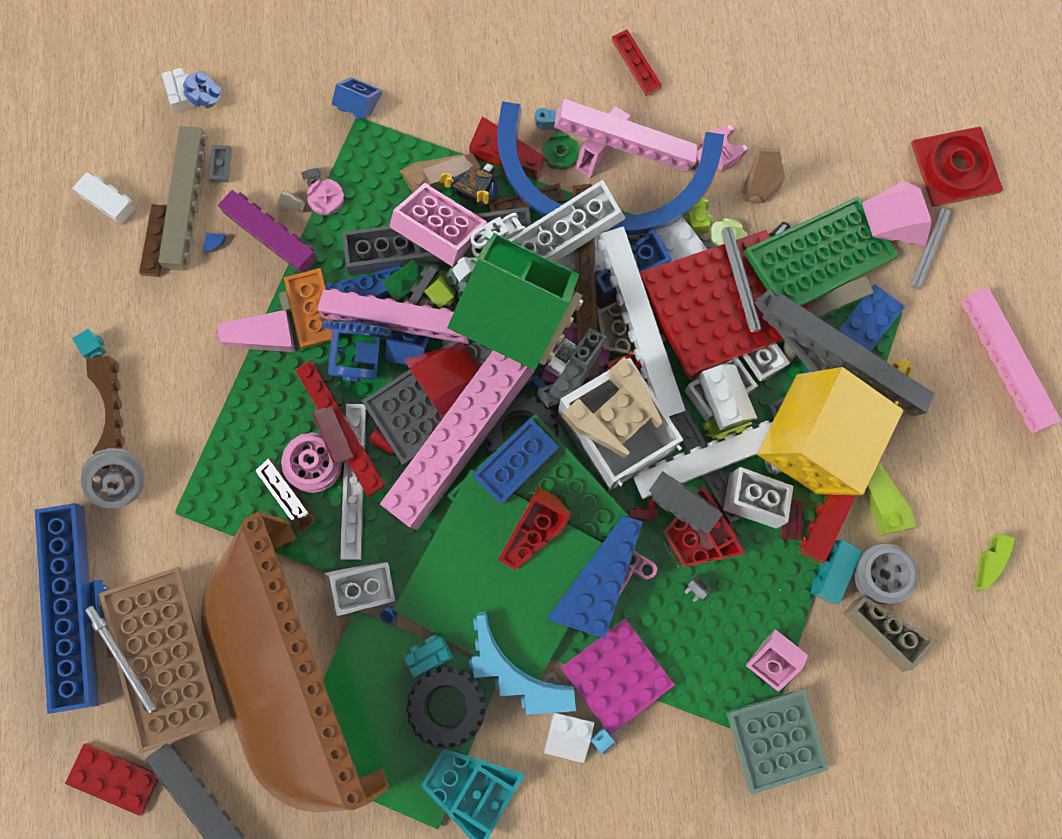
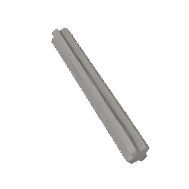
(930, 248)

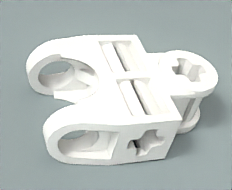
(506, 228)

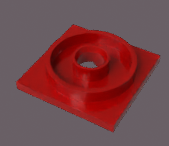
(946, 182)

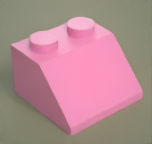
(777, 660)

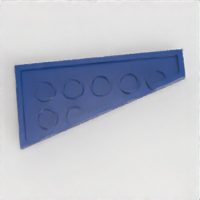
(595, 591)

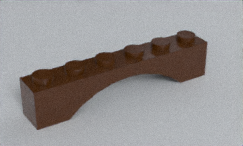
(103, 374)

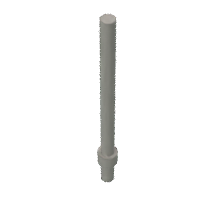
(100, 626)

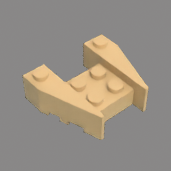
(619, 415)

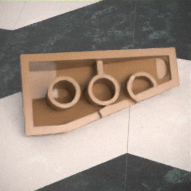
(431, 170)

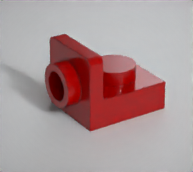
(644, 515)

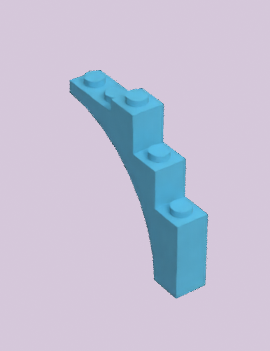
(539, 695)

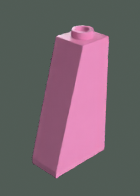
(594, 153)
(259, 332)

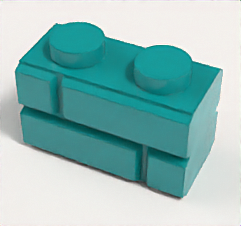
(427, 657)

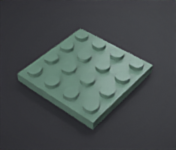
(777, 741)

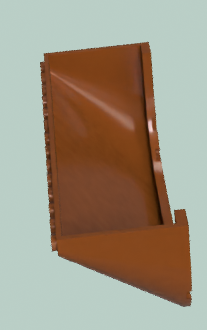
(274, 679)

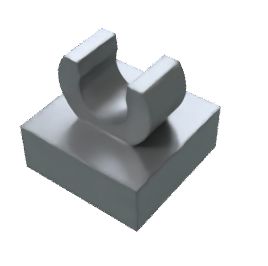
(311, 174)
(699, 587)

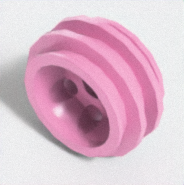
(297, 448)

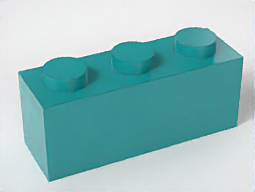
(836, 572)

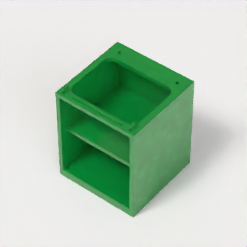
(513, 301)

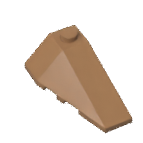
(764, 176)

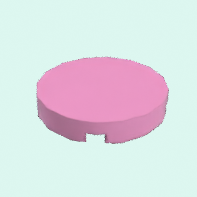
(325, 197)

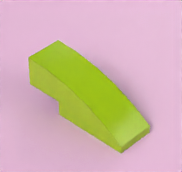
(993, 561)

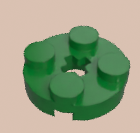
(557, 160)

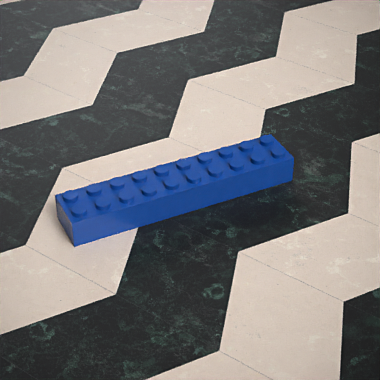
(63, 602)

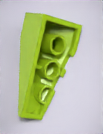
(888, 505)

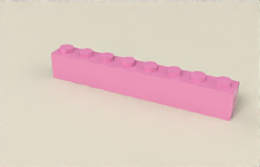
(625, 135)
(388, 314)
(1010, 360)

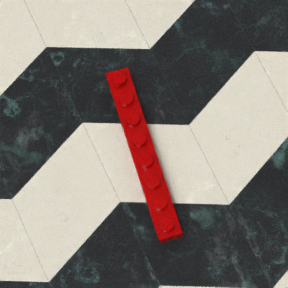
(323, 398)

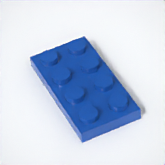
(515, 461)

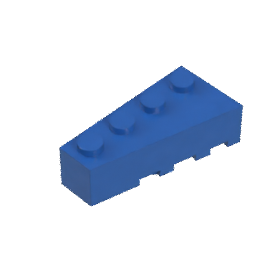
(647, 252)

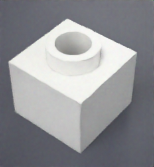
(464, 269)

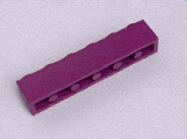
(268, 232)

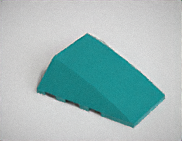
(471, 791)

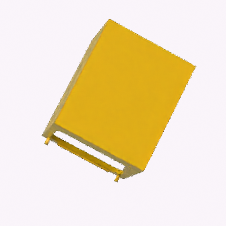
(830, 432)

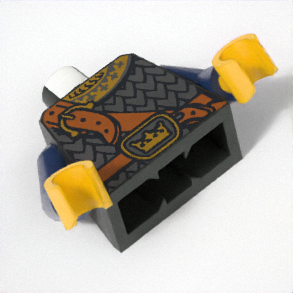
(473, 185)

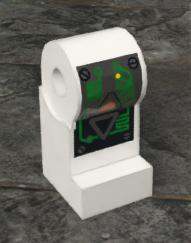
(561, 357)

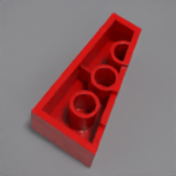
(485, 148)

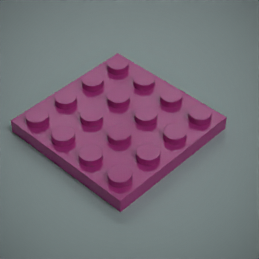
(617, 676)

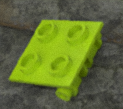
(714, 431)

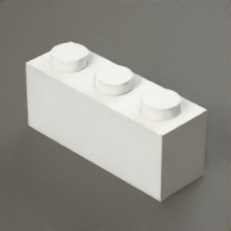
(104, 197)

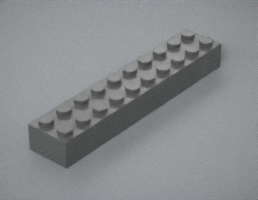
(385, 248)

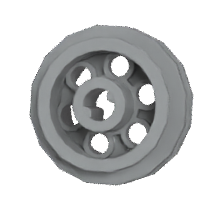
(114, 495)
(870, 582)

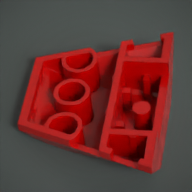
(444, 374)
(700, 547)

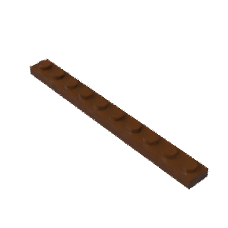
(586, 285)

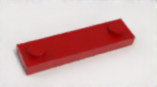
(636, 62)

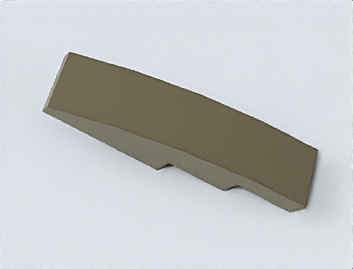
(840, 297)

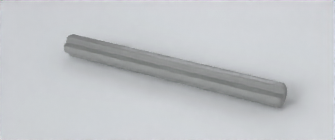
(741, 279)

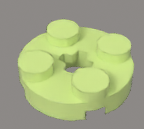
(716, 235)

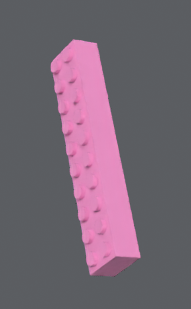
(456, 439)

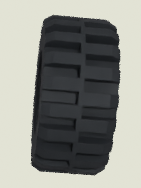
(525, 408)
(417, 707)

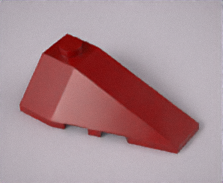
(538, 525)

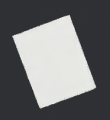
(766, 361)

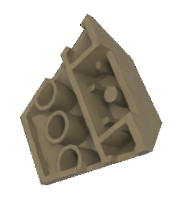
(613, 326)

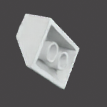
(727, 396)

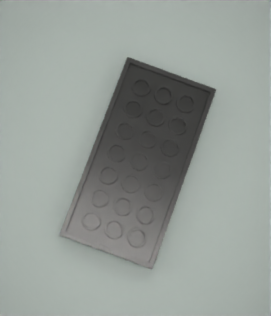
(406, 411)

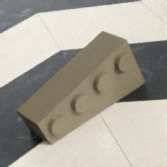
(890, 634)

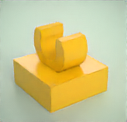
(905, 366)

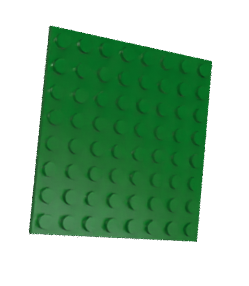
(464, 577)
(369, 697)

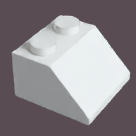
(569, 737)

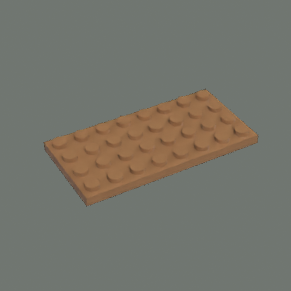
(162, 645)

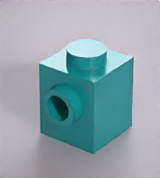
(90, 344)

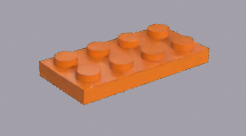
(304, 297)

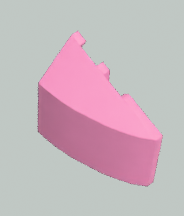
(899, 214)

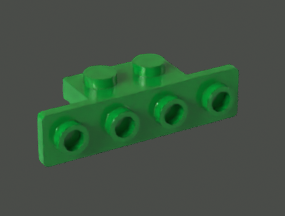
(403, 280)

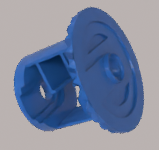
(366, 352)

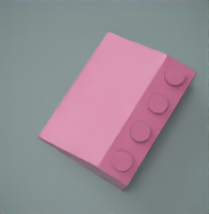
(436, 223)

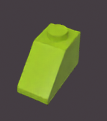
(440, 290)

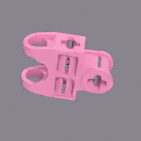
(730, 154)

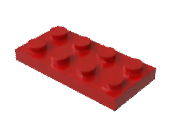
(112, 779)

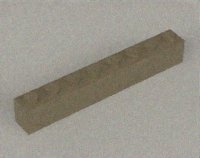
(183, 198)

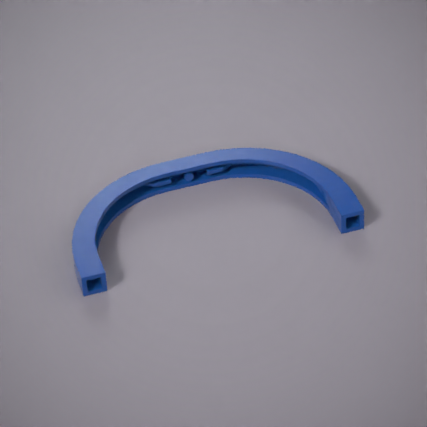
(633, 224)

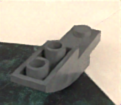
(580, 364)

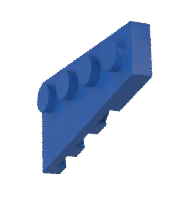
(365, 284)

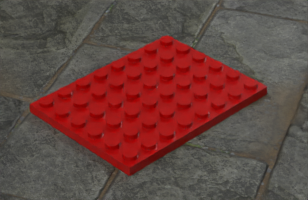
(704, 309)

